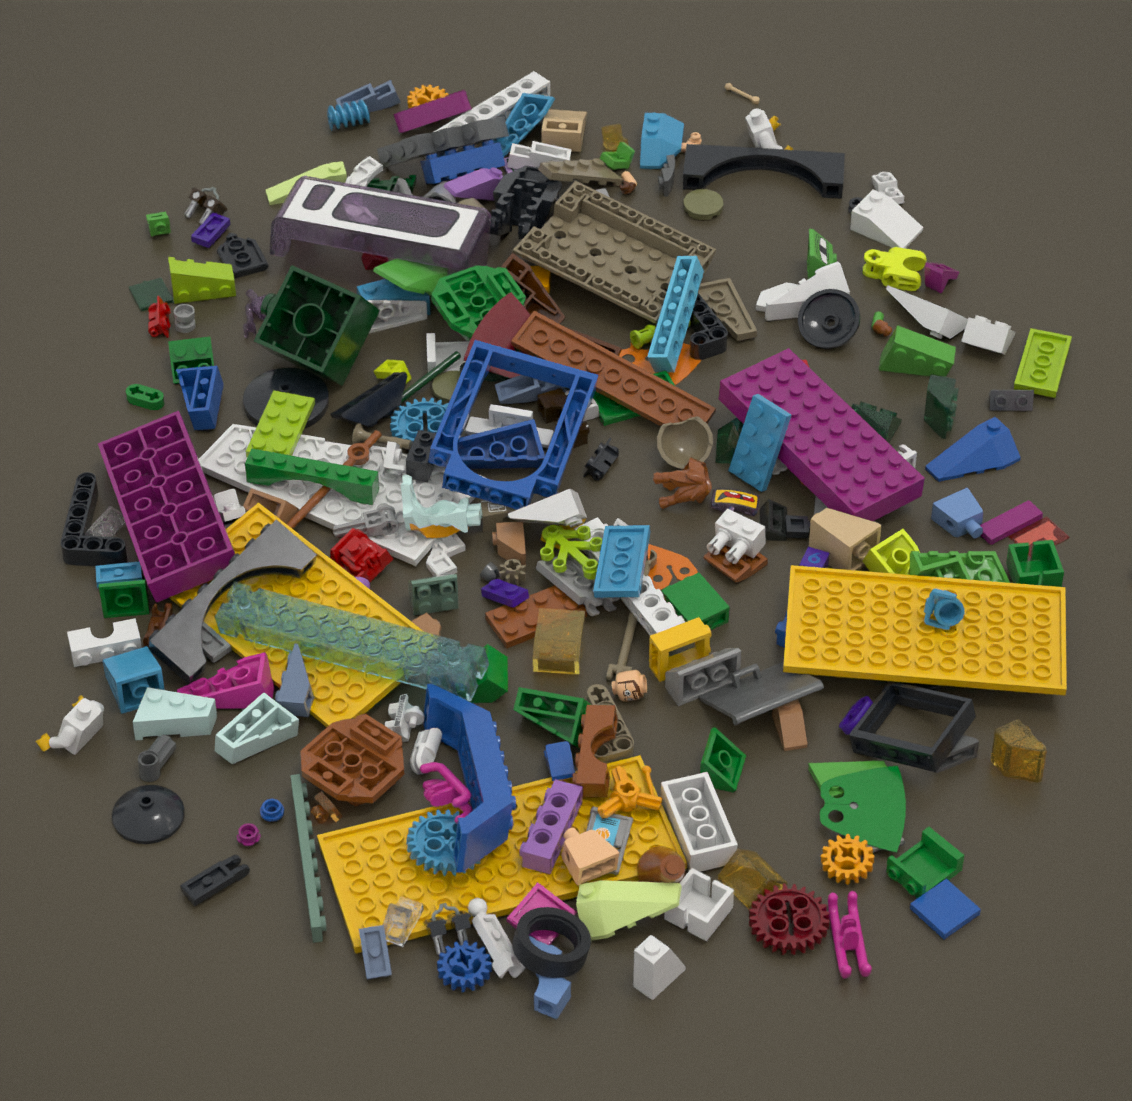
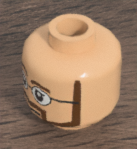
(629, 685)

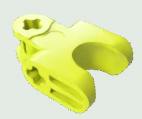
(895, 267)

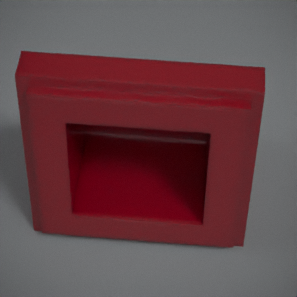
(371, 261)

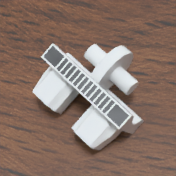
(405, 717)

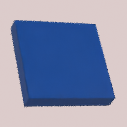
(945, 909)

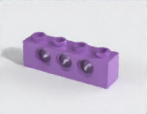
(551, 823)

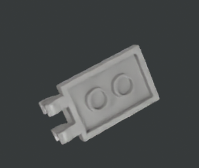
(576, 585)

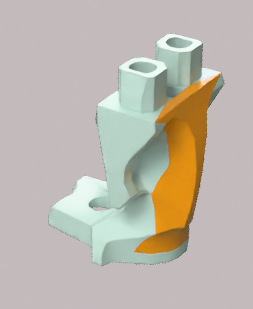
(439, 519)

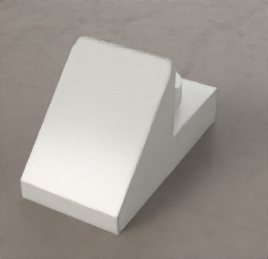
(228, 505)

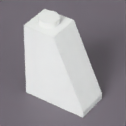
(655, 967)

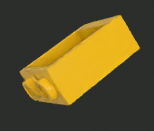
(675, 638)

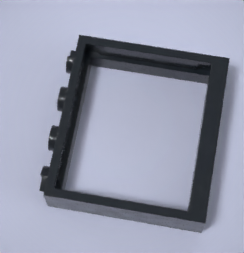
(867, 743)

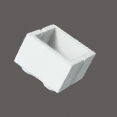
(697, 908)

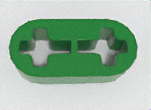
(145, 397)

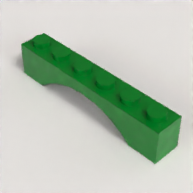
(354, 483)

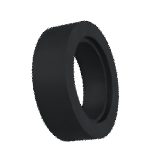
(543, 962)

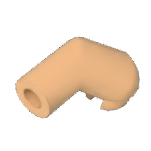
(695, 138)

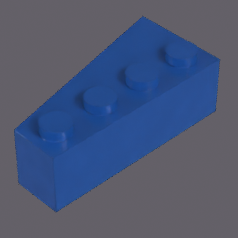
(463, 162)
(503, 447)

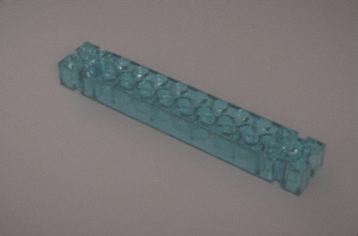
(352, 640)

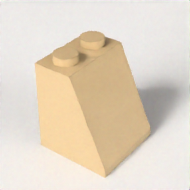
(844, 537)

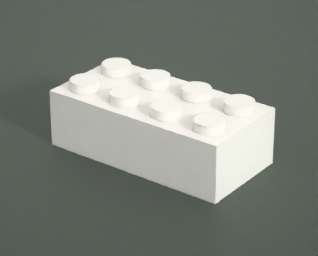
(698, 821)

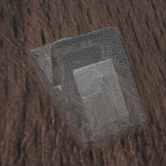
(401, 920)

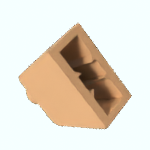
(588, 855)

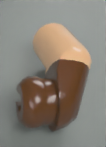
(630, 183)

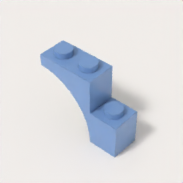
(551, 992)

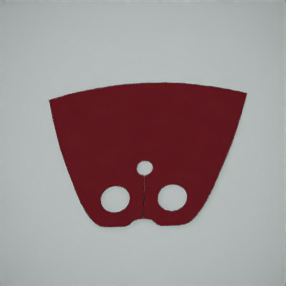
(500, 328)

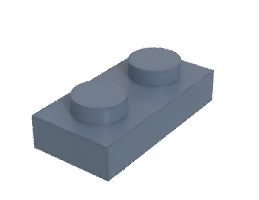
(375, 952)

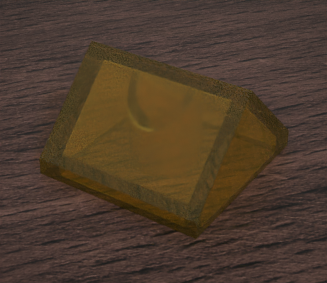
(749, 876)

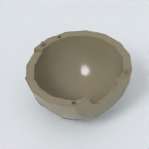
(685, 440)

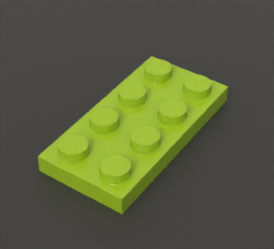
(1043, 362)
(281, 423)

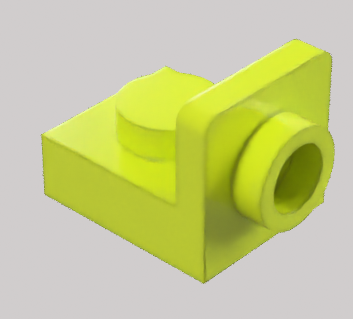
(391, 366)

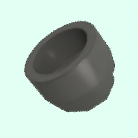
(490, 572)

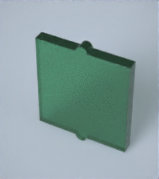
(147, 293)

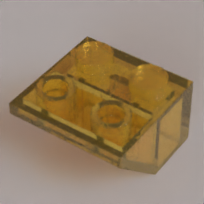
(1018, 752)

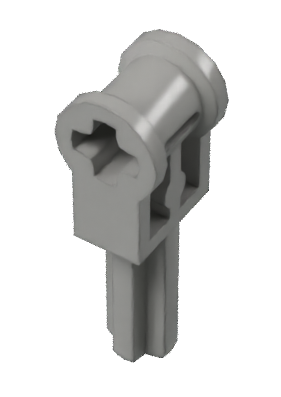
(374, 523)

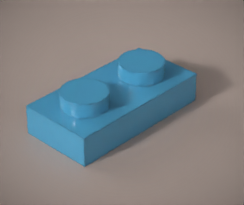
(118, 572)

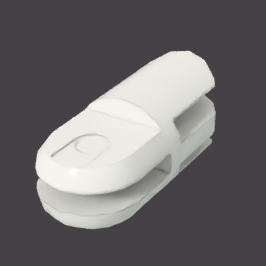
(425, 748)

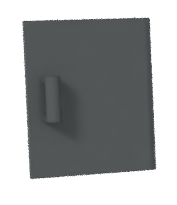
(759, 691)

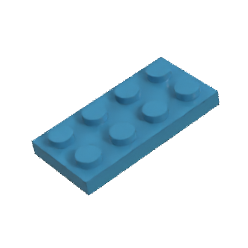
(759, 442)
(622, 561)

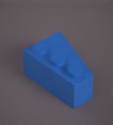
(202, 394)

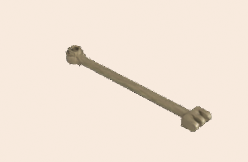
(630, 629)

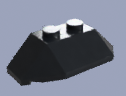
(375, 402)

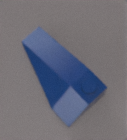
(981, 449)

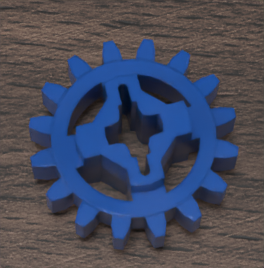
(464, 966)

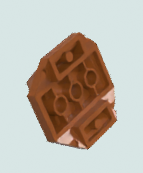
(354, 760)

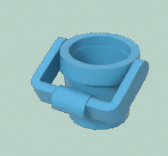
(946, 607)

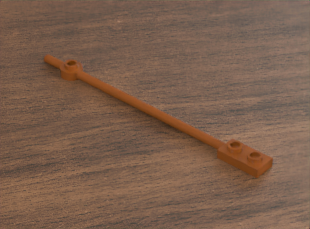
(357, 455)

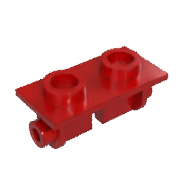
(159, 318)

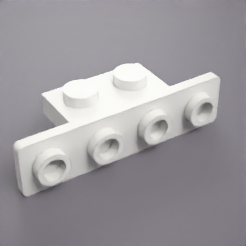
(503, 416)

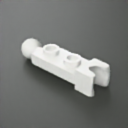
(494, 939)

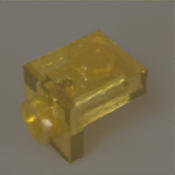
(612, 136)

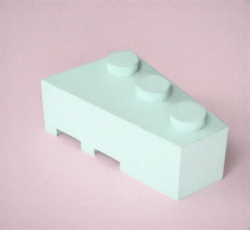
(173, 714)
(255, 730)

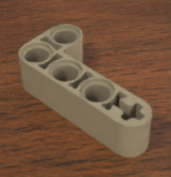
(623, 745)

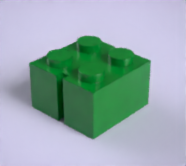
(1042, 568)

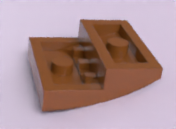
(737, 572)

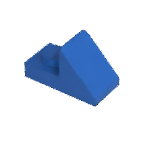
(559, 760)

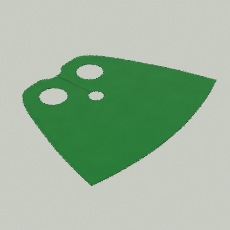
(879, 810)

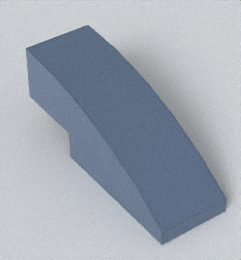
(375, 98)
(523, 389)

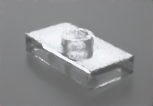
(107, 524)

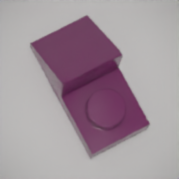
(937, 276)

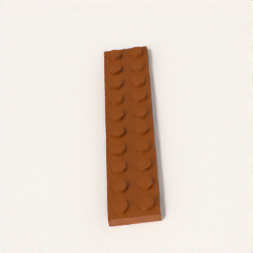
(616, 376)

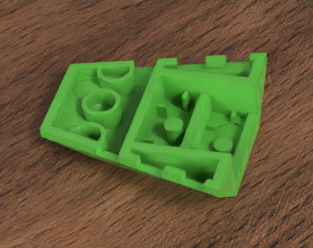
(412, 275)
(969, 565)

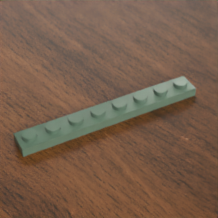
(309, 864)

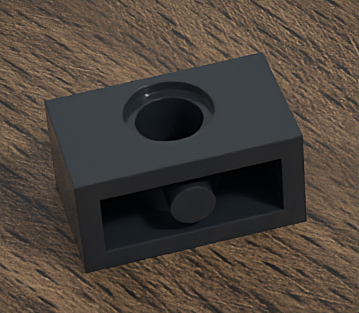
(418, 457)

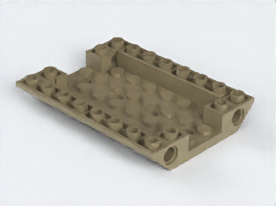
(623, 243)

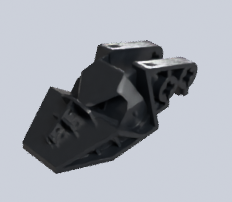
(523, 201)

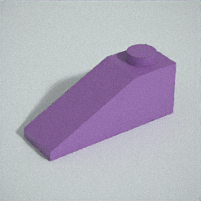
(476, 184)

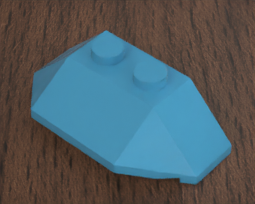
(659, 138)

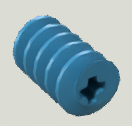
(347, 113)

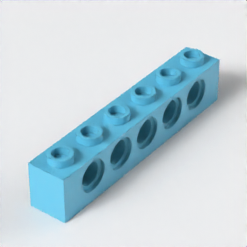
(675, 314)

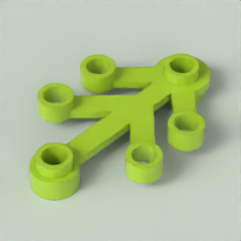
(557, 535)

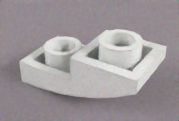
(887, 185)

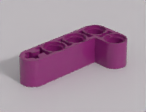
(432, 111)

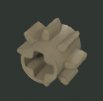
(512, 572)

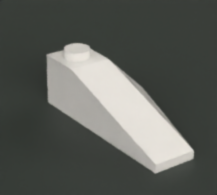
(931, 316)

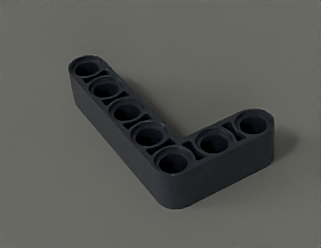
(83, 549)

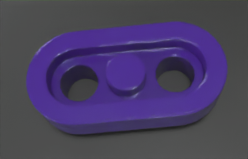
(855, 714)

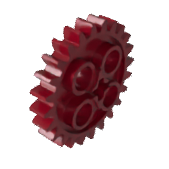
(771, 923)

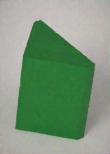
(722, 762)

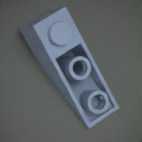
(295, 690)

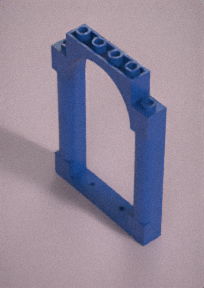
(549, 475)

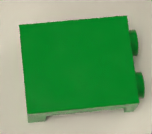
(696, 598)
(925, 864)

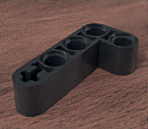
(710, 332)

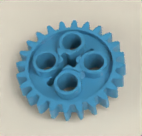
(410, 418)
(433, 842)

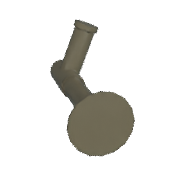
(362, 435)

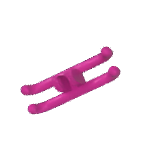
(445, 792)
(848, 935)

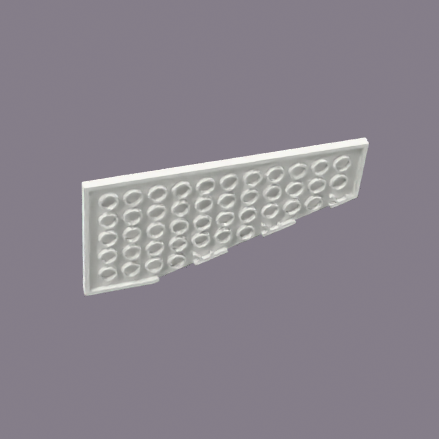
(227, 463)

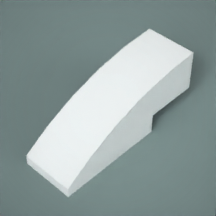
(533, 156)

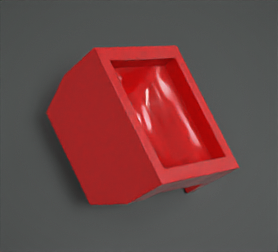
(360, 555)

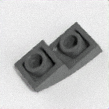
(667, 177)

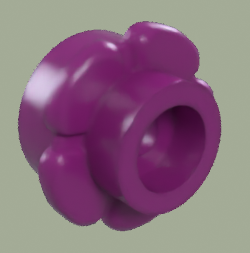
(248, 830)

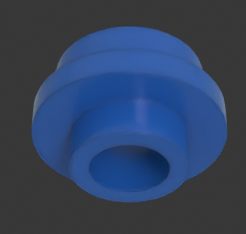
(272, 810)

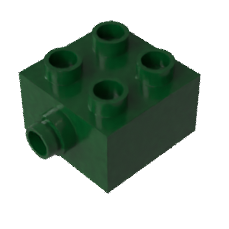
(316, 324)

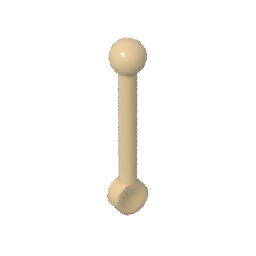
(755, 100)

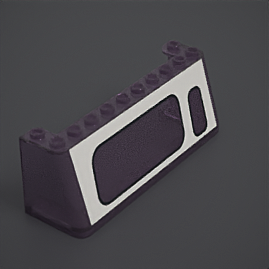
(382, 224)

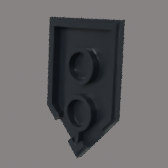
(243, 255)

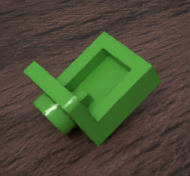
(620, 158)
(158, 223)

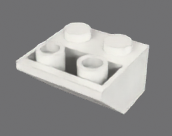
(988, 336)

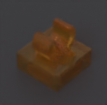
(325, 809)

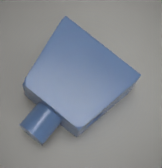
(959, 514)

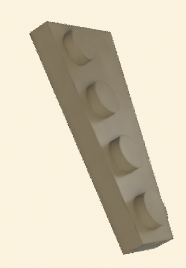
(580, 170)
(728, 307)

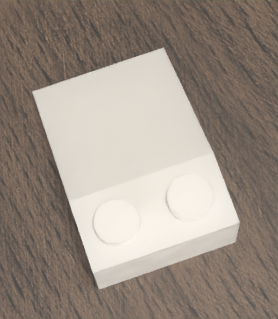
(884, 221)
(558, 509)

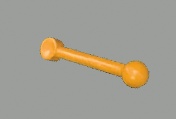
(647, 770)

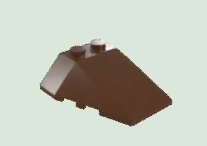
(536, 295)

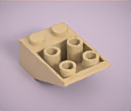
(564, 129)

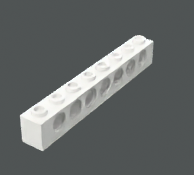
(502, 103)
(651, 606)

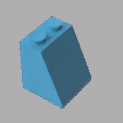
(131, 675)

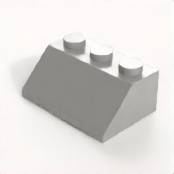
(702, 675)

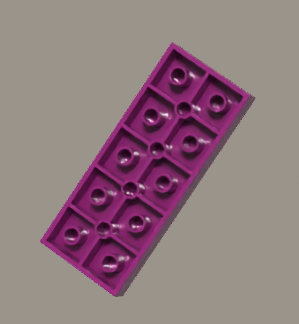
(826, 439)
(167, 505)

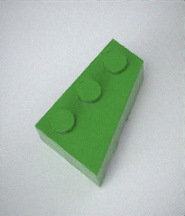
(916, 354)

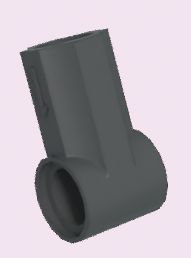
(155, 757)

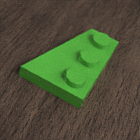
(824, 771)

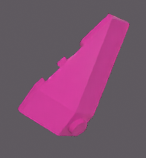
(237, 685)

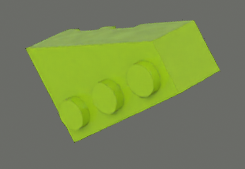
(200, 281)

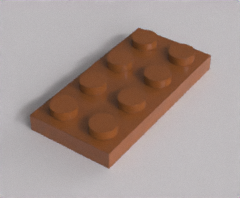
(520, 623)

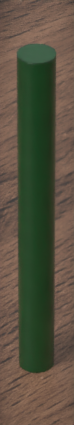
(430, 375)

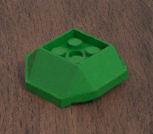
(471, 294)

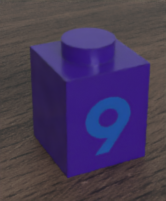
(815, 558)

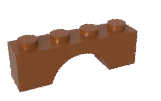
(598, 727)

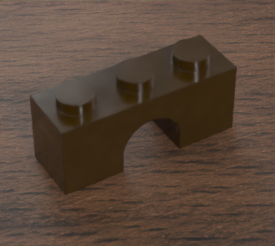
(550, 408)

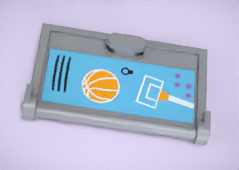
(613, 829)

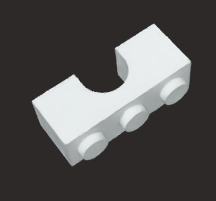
(88, 649)

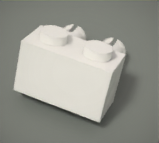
(739, 534)

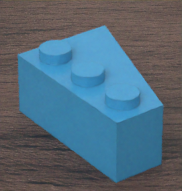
(387, 290)

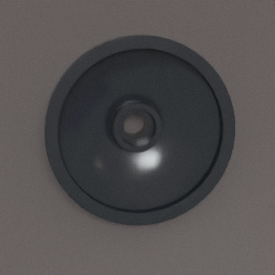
(824, 308)
(148, 814)

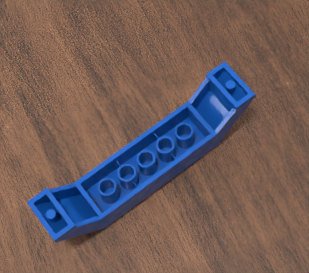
(482, 763)

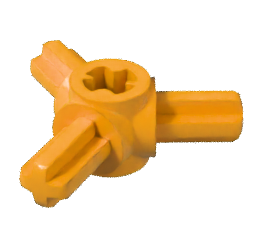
(626, 796)

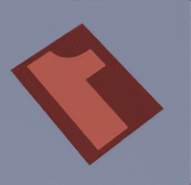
(1039, 531)

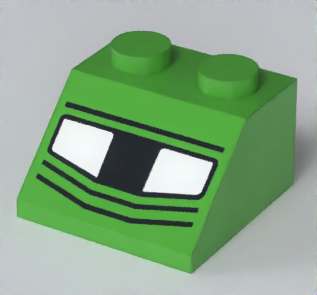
(819, 253)

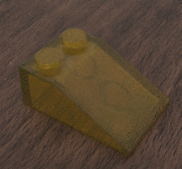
(558, 641)

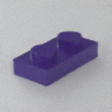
(210, 230)
(504, 593)

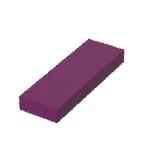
(1010, 522)

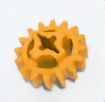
(424, 95)
(847, 859)

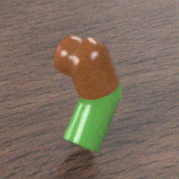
(880, 326)

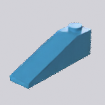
(524, 119)

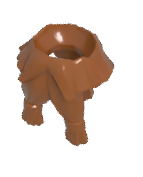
(692, 480)

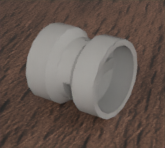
(184, 318)

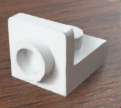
(392, 456)

